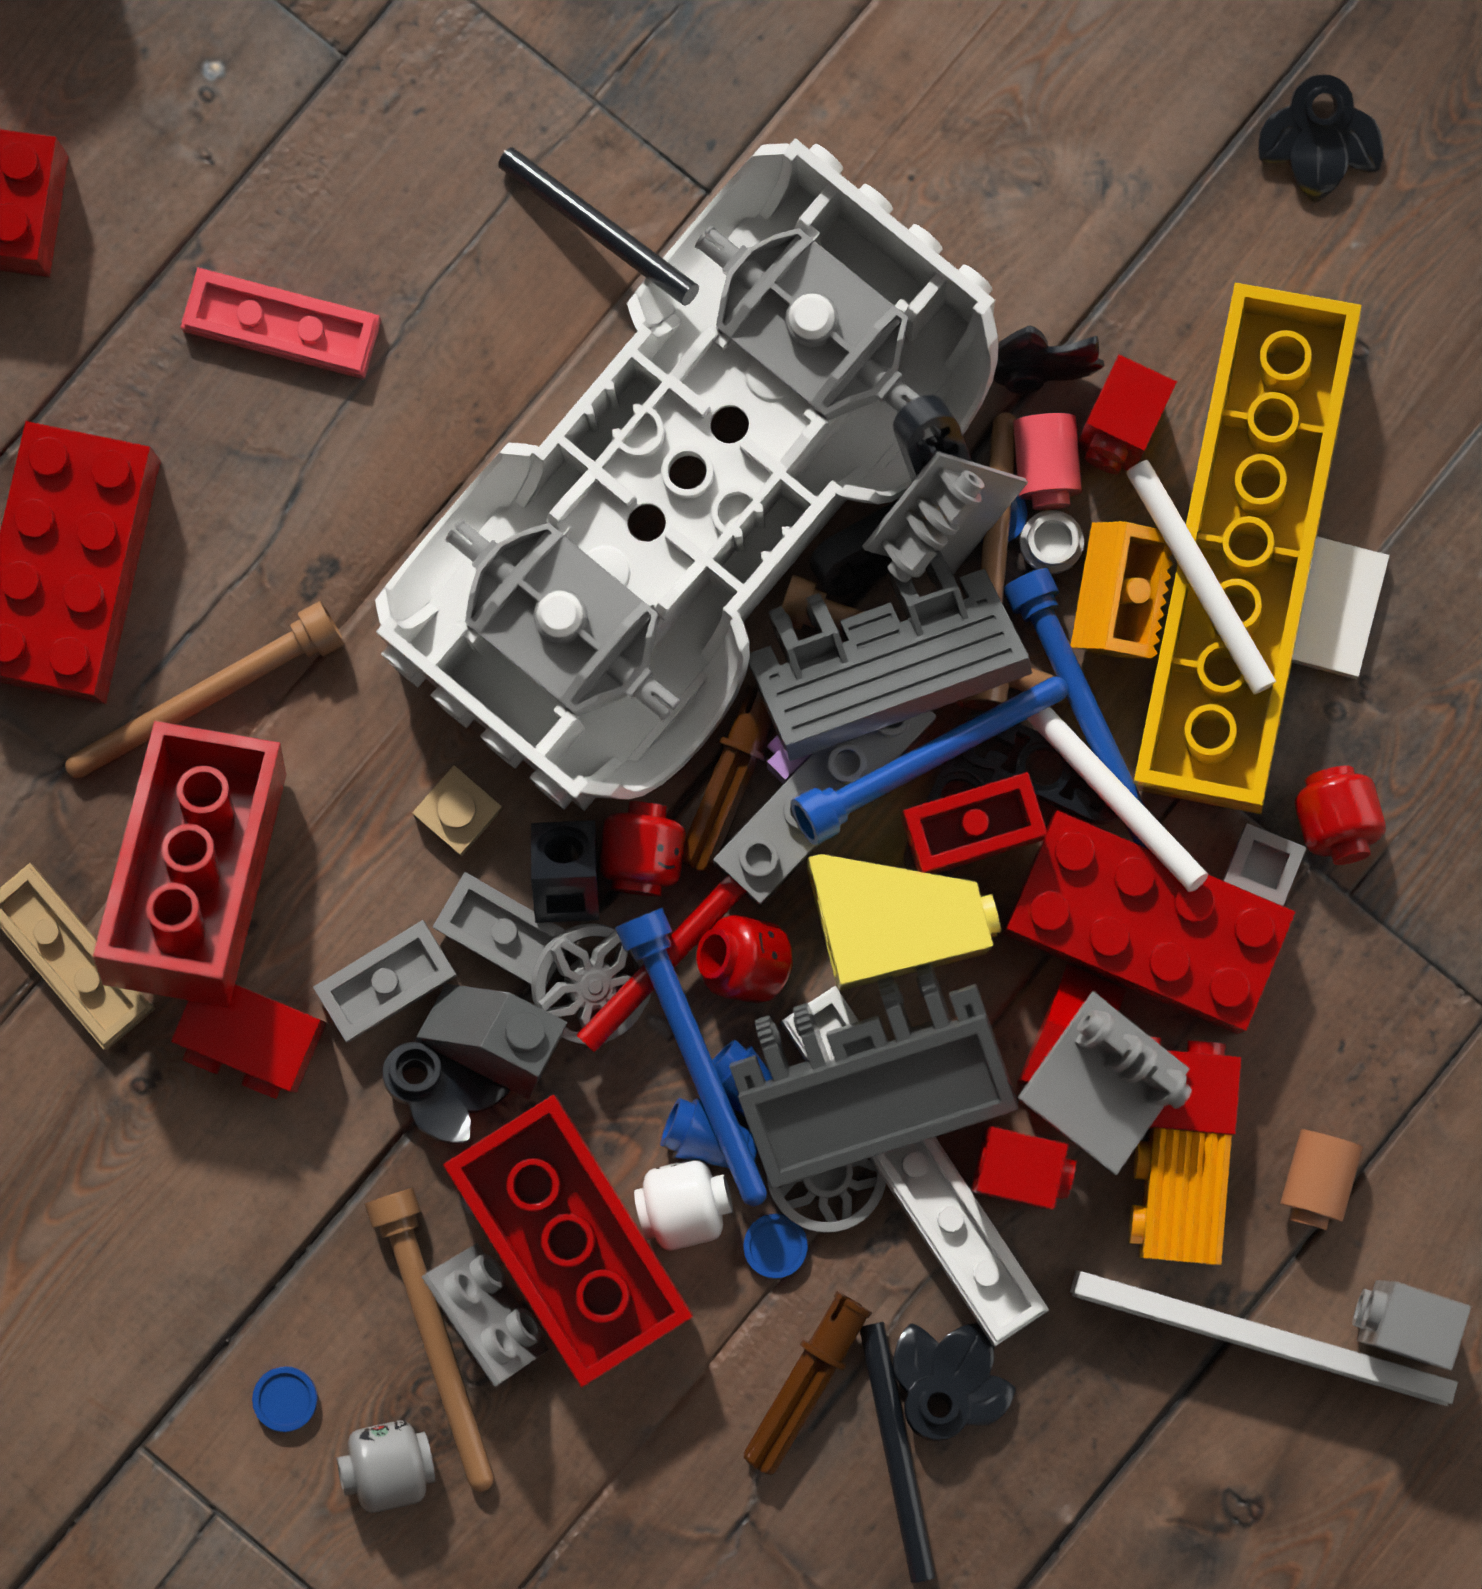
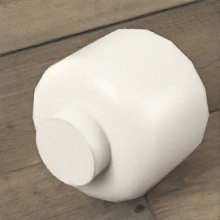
(682, 1204)

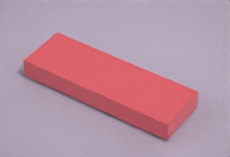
(281, 323)

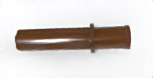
(728, 782)
(806, 1383)

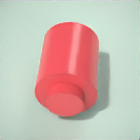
(1048, 459)

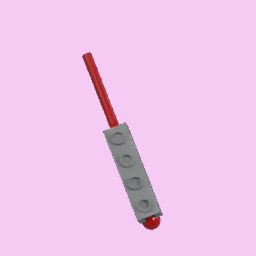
(763, 854)

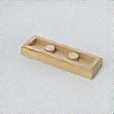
(63, 955)

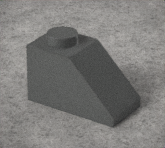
(493, 1035)

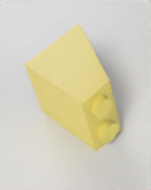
(896, 919)

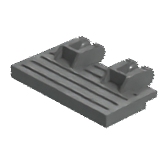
(887, 665)
(874, 1089)

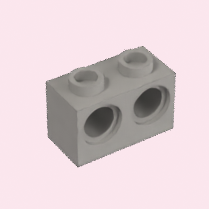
(1411, 1323)

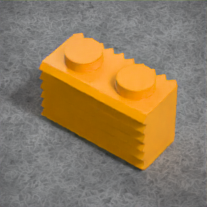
(1122, 590)
(1182, 1196)

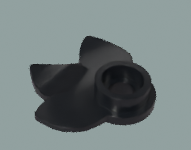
(1318, 146)
(1028, 361)
(446, 1095)
(954, 1371)

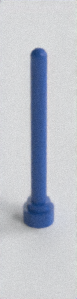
(1035, 600)
(824, 811)
(648, 941)

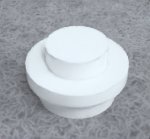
(1052, 541)

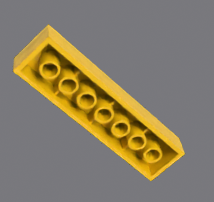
(1258, 528)

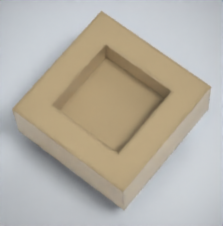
(457, 810)

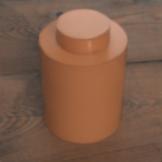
(1320, 1179)

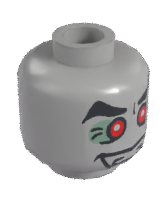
(386, 1466)

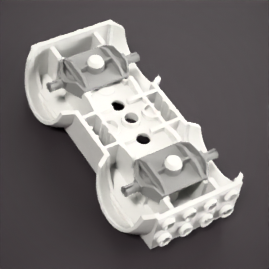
(624, 652)

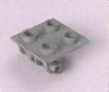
(945, 511)
(1105, 1083)
(486, 1313)

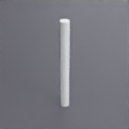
(1201, 577)
(1119, 799)

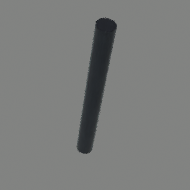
(598, 226)
(897, 1452)

